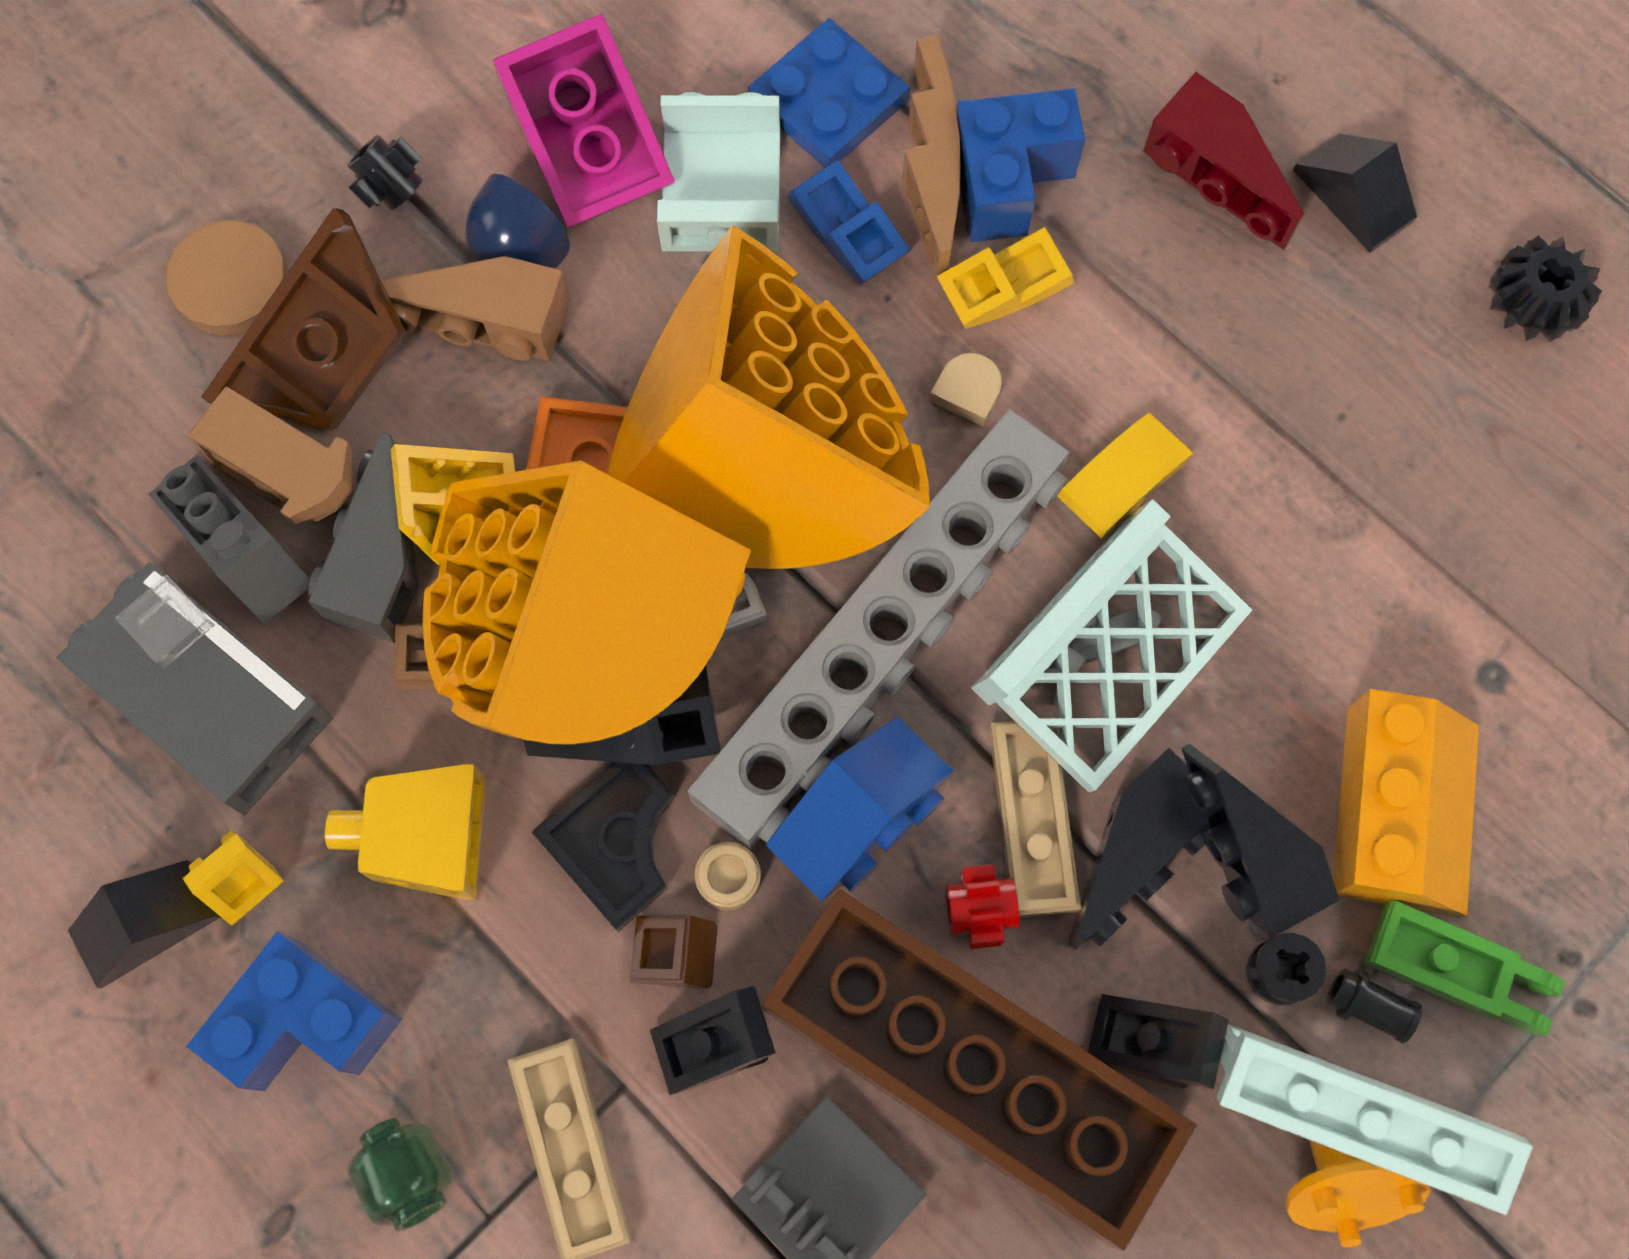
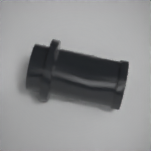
(1359, 997)

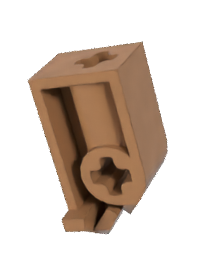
(274, 458)

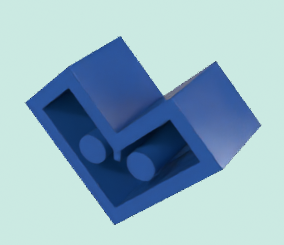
(1008, 148)
(858, 804)
(288, 1001)

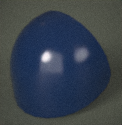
(514, 224)

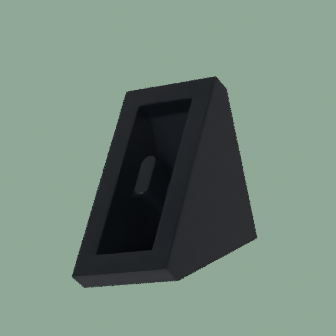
(1361, 186)
(137, 921)

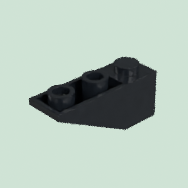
(678, 733)
(1140, 837)
(1269, 863)

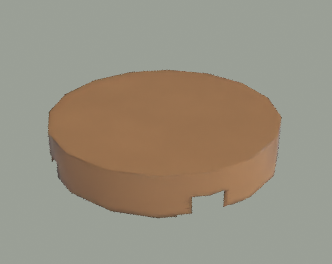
(224, 276)

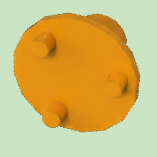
(1351, 1196)

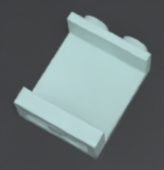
(723, 170)

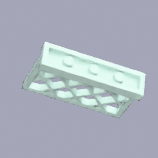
(1072, 610)
(1371, 1120)

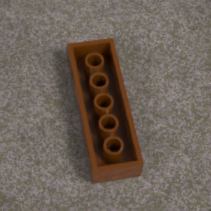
(980, 1069)

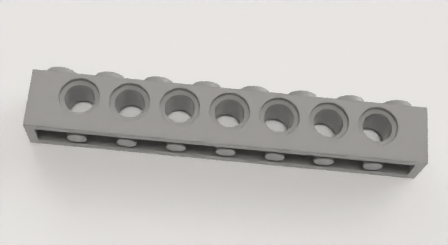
(1008, 454)

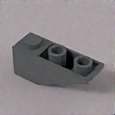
(230, 539)
(372, 562)

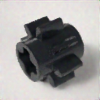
(385, 172)

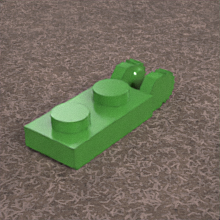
(1458, 966)

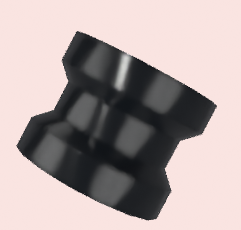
(1274, 977)

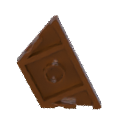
(317, 333)

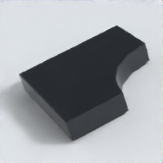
(608, 837)

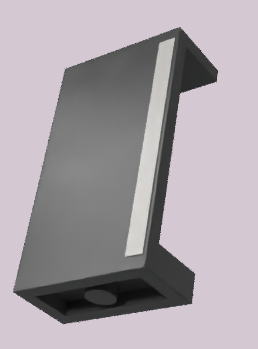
(211, 709)

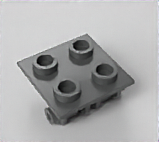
(828, 1191)

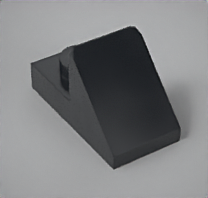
(713, 1041)
(1159, 1041)

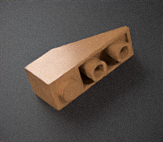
(488, 303)

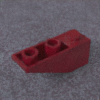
(1219, 151)

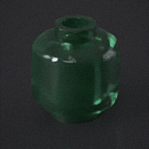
(400, 1174)

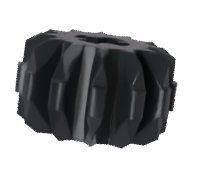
(1544, 288)

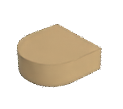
(968, 387)

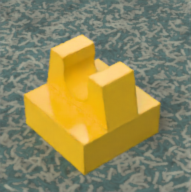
(232, 878)

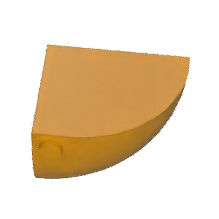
(770, 419)
(571, 603)

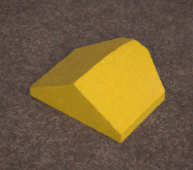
(423, 480)

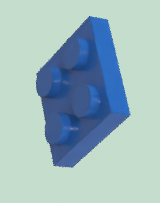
(831, 93)

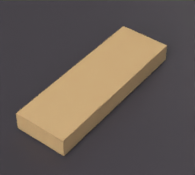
(1034, 822)
(569, 1151)

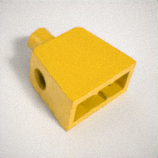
(417, 830)

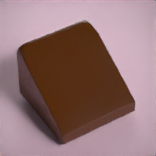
(673, 951)

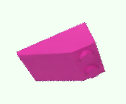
(583, 121)

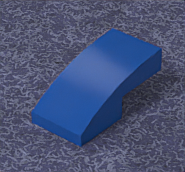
(846, 224)

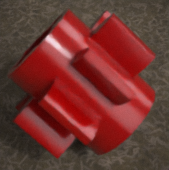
(982, 906)

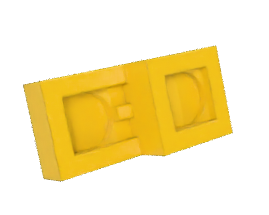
(1006, 282)
(1124, 474)

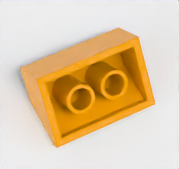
(1406, 803)

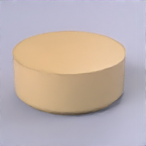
(728, 876)

